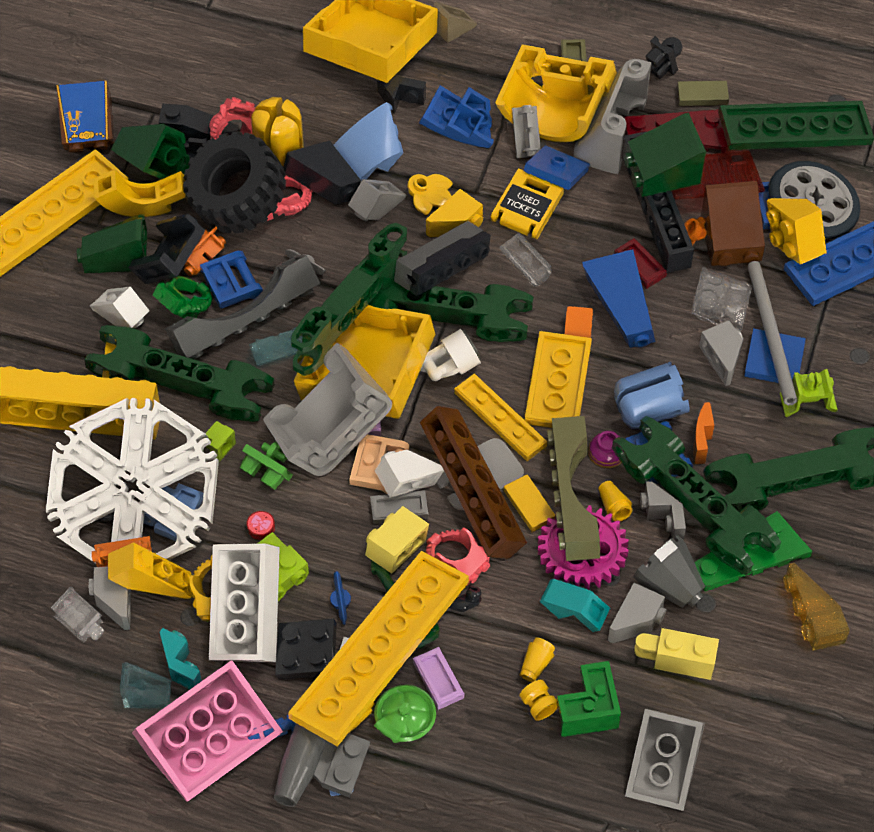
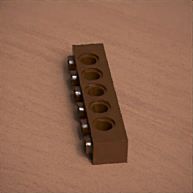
(473, 482)

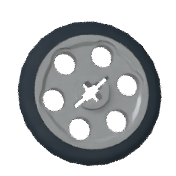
(816, 173)

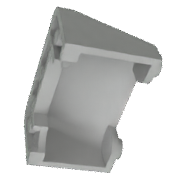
(604, 138)
(331, 416)

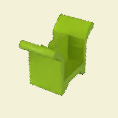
(811, 389)

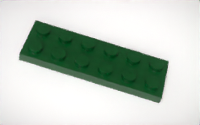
(795, 125)

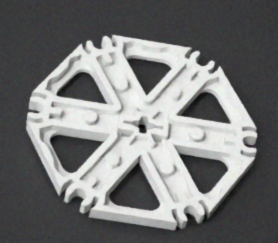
(136, 460)

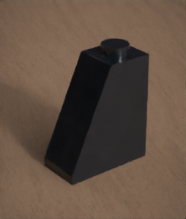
(323, 171)

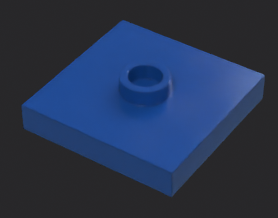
(556, 167)
(760, 361)

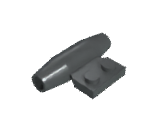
(315, 757)

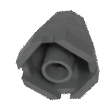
(672, 574)

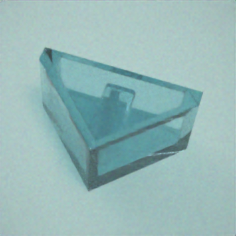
(143, 688)

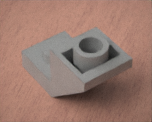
(663, 506)

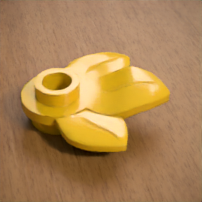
(432, 193)

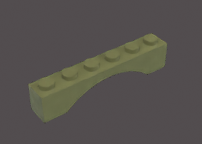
(580, 527)

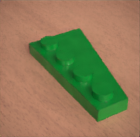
(717, 574)

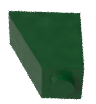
(153, 149)
(114, 246)

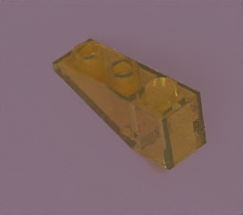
(820, 614)

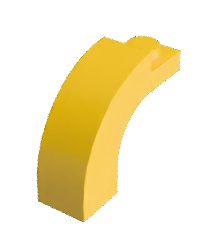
(133, 198)

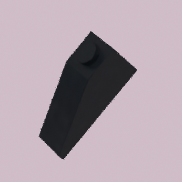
(190, 121)

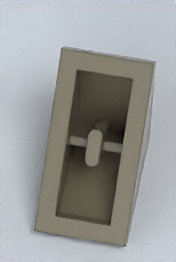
(452, 21)

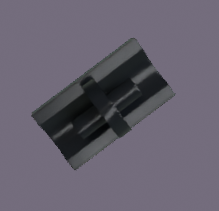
(664, 56)

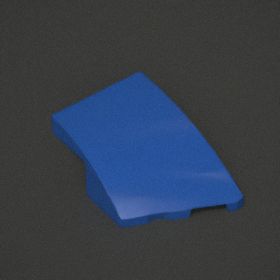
(460, 118)

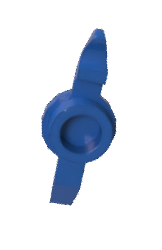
(340, 598)

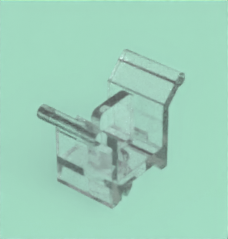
(78, 616)

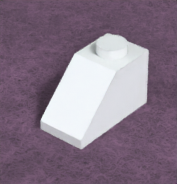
(121, 307)
(406, 472)

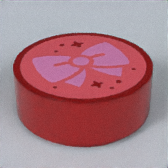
(260, 525)

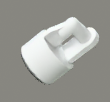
(452, 356)

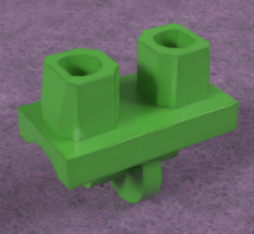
(275, 471)

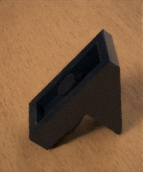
(402, 89)

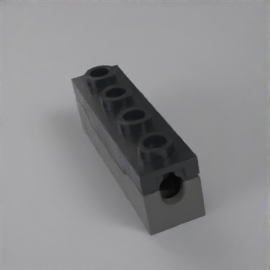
(442, 258)

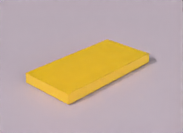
(557, 378)

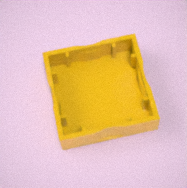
(370, 34)
(388, 346)

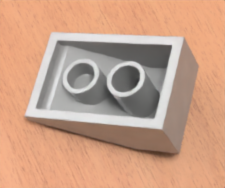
(664, 759)

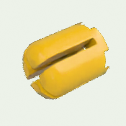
(278, 126)

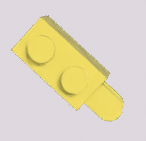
(679, 652)

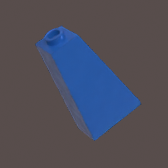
(620, 290)

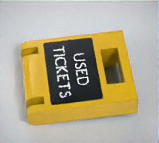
(527, 207)

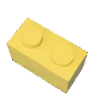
(396, 539)

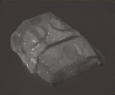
(721, 299)

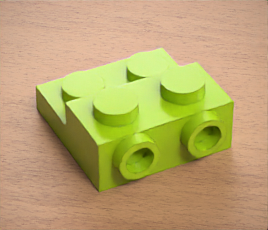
(292, 567)

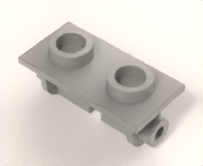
(526, 131)

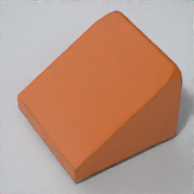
(578, 321)

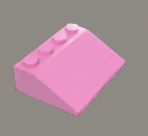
(206, 731)

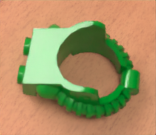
(180, 304)

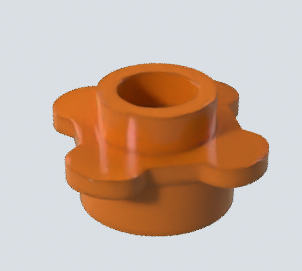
(696, 229)

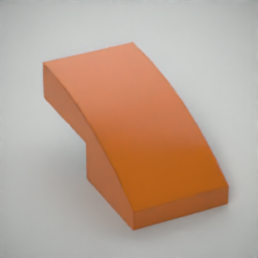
(703, 432)

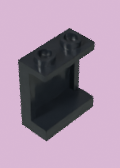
(179, 241)

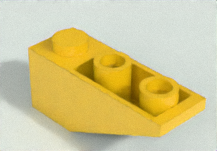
(148, 572)

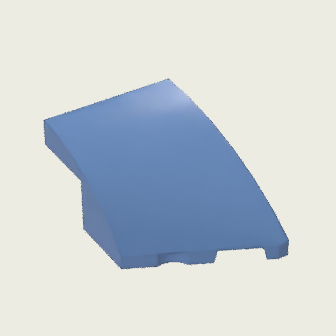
(371, 143)

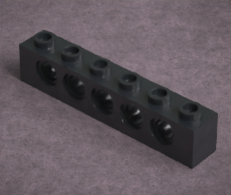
(665, 224)

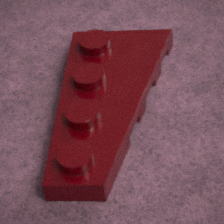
(706, 123)

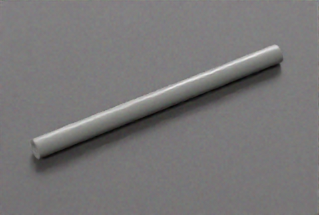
(772, 333)

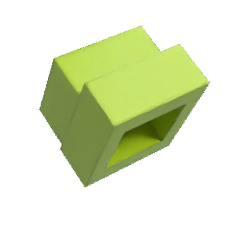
(221, 439)

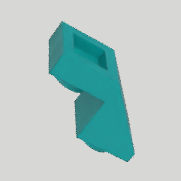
(569, 600)
(176, 651)

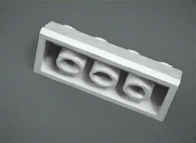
(244, 603)

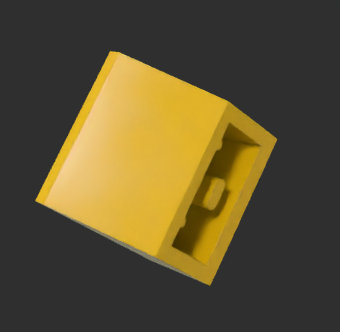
(796, 228)

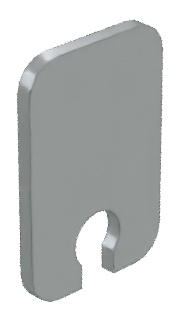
(500, 462)

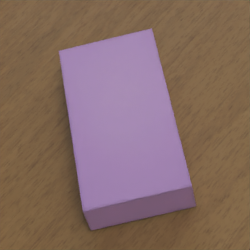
(438, 678)

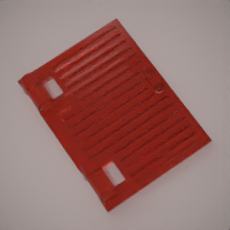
(721, 169)

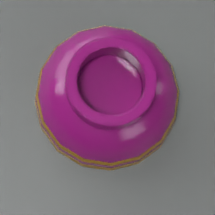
(601, 450)

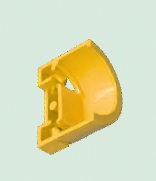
(568, 92)

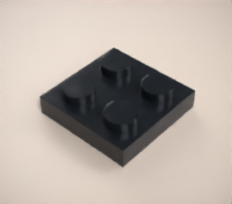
(305, 648)

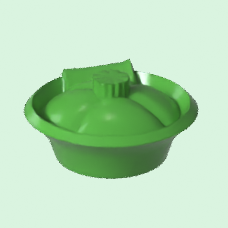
(404, 713)

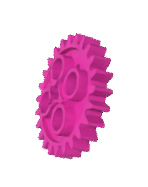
(611, 543)

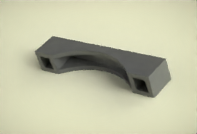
(288, 281)

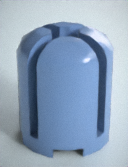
(651, 394)

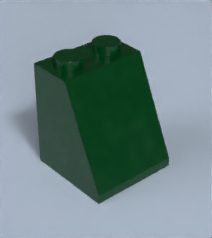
(666, 157)

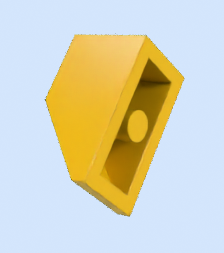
(454, 212)

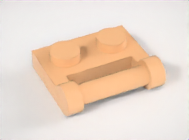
(369, 456)

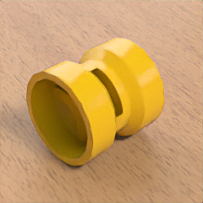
(539, 700)

